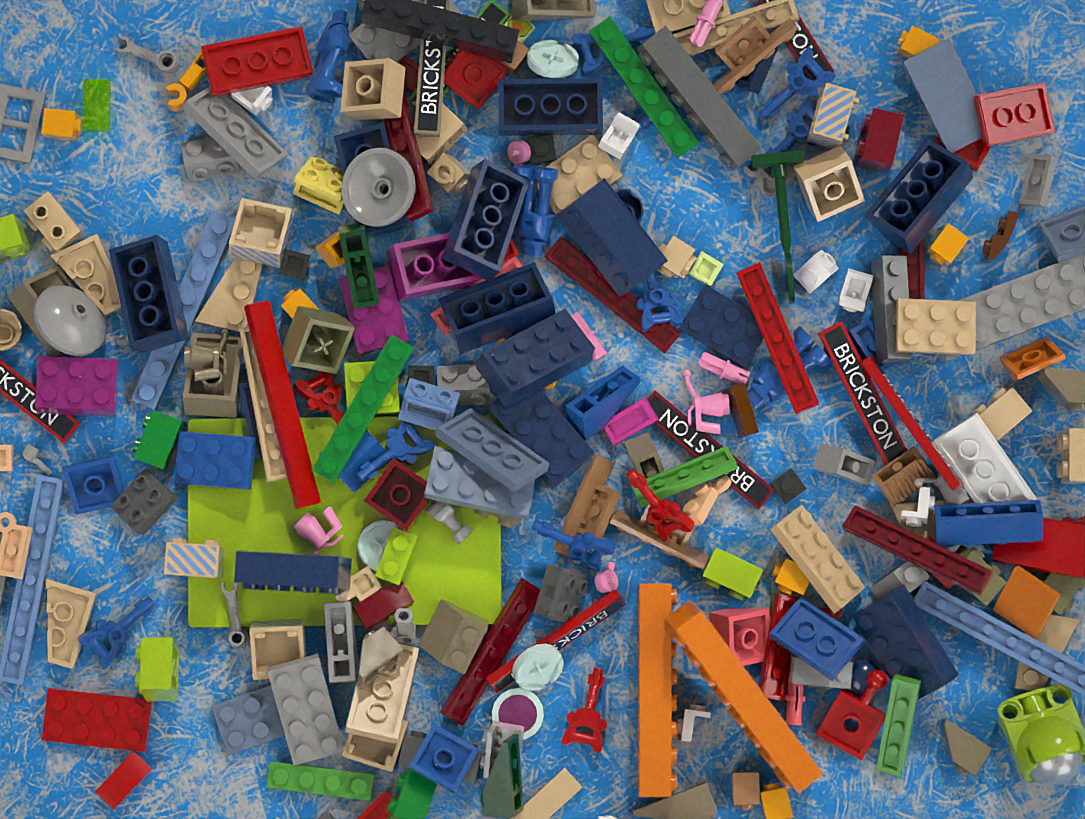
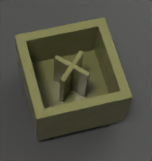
(317, 339)

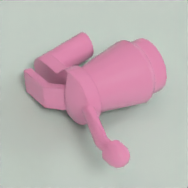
(712, 405)
(310, 529)

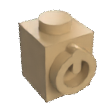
(449, 174)
(679, 258)

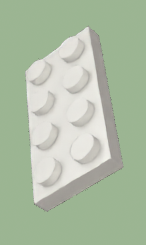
(982, 463)

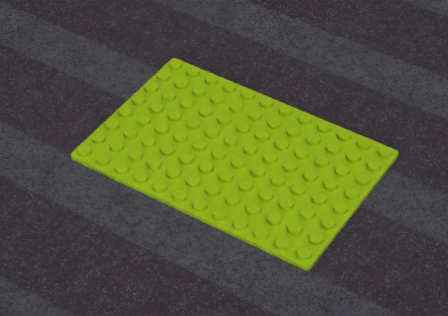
(264, 522)

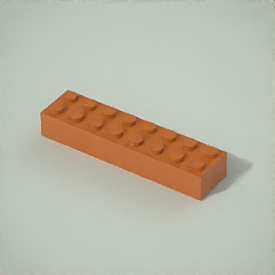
(654, 691)
(747, 702)

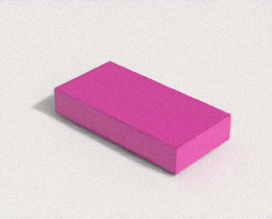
(630, 421)

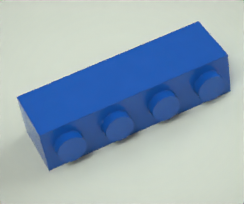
(988, 523)

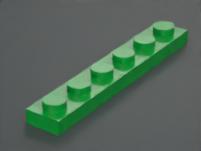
(643, 87)
(363, 409)

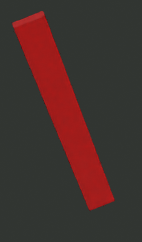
(282, 404)

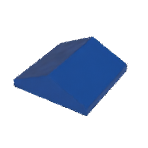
(366, 450)
(93, 483)
(443, 758)

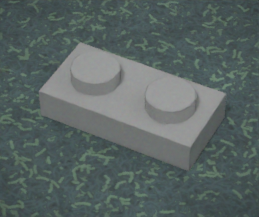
(1038, 180)

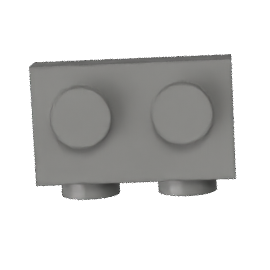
(207, 159)
(466, 381)
(493, 740)

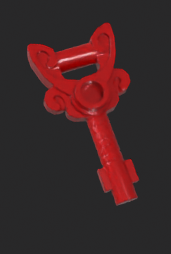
(321, 401)
(660, 509)
(587, 716)

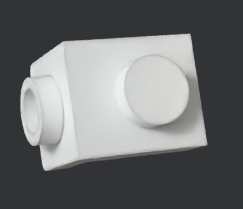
(254, 99)
(619, 135)
(816, 271)
(855, 290)
(925, 505)
(685, 725)

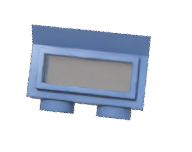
(428, 404)

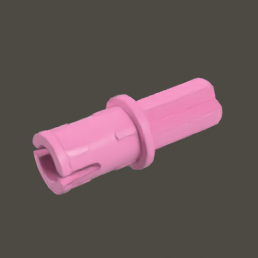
(705, 22)
(599, 350)
(723, 368)

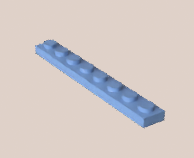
(192, 293)
(30, 588)
(1001, 636)

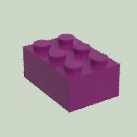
(421, 271)
(376, 322)
(77, 386)

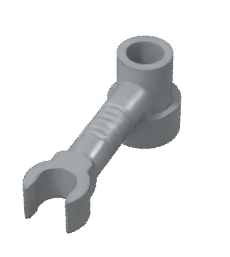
(160, 59)
(235, 621)

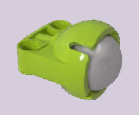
(1044, 735)

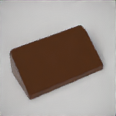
(741, 410)

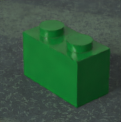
(158, 439)
(412, 796)

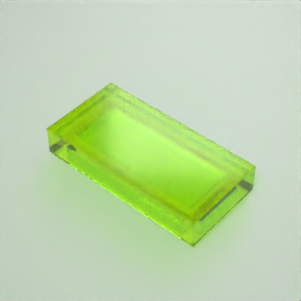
(97, 105)

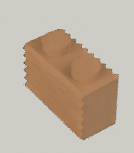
(898, 476)

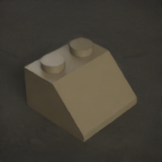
(1065, 387)
(453, 635)

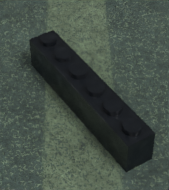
(442, 27)

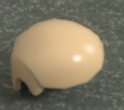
(9, 330)

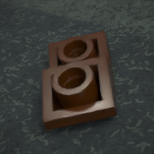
(997, 242)

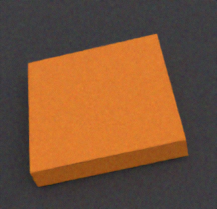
(1026, 602)

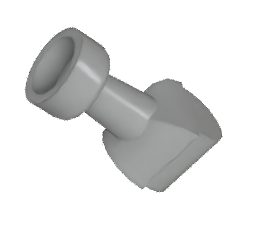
(444, 513)

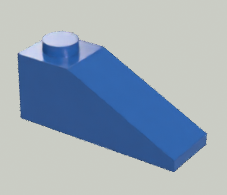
(599, 404)

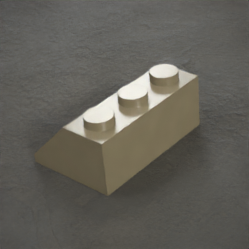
(27, 294)

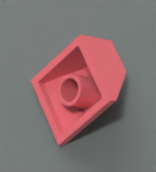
(743, 631)

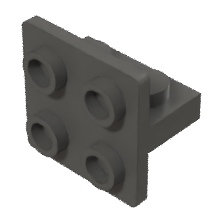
(144, 502)
(561, 593)

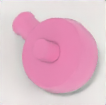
(519, 152)
(606, 579)

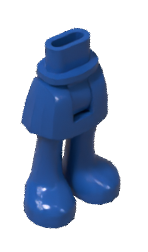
(332, 46)
(532, 224)
(767, 383)

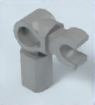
(766, 183)
(403, 628)

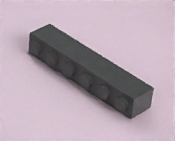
(699, 98)

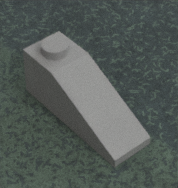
(341, 643)

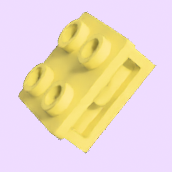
(320, 184)

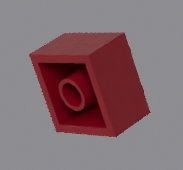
(880, 140)
(399, 495)

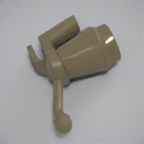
(201, 357)

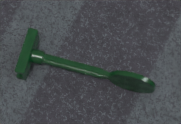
(778, 164)

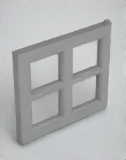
(32, 126)

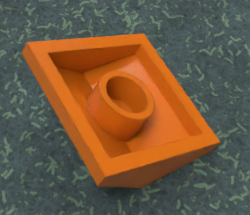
(1031, 358)

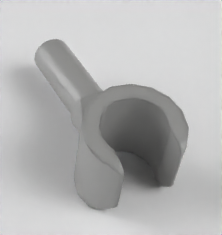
(30, 454)

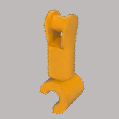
(187, 82)

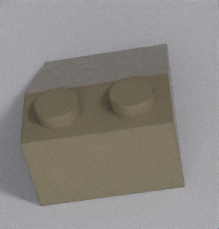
(552, 10)
(217, 395)

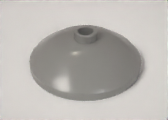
(365, 185)
(69, 320)

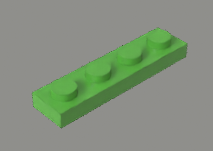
(689, 474)
(898, 725)
(320, 780)

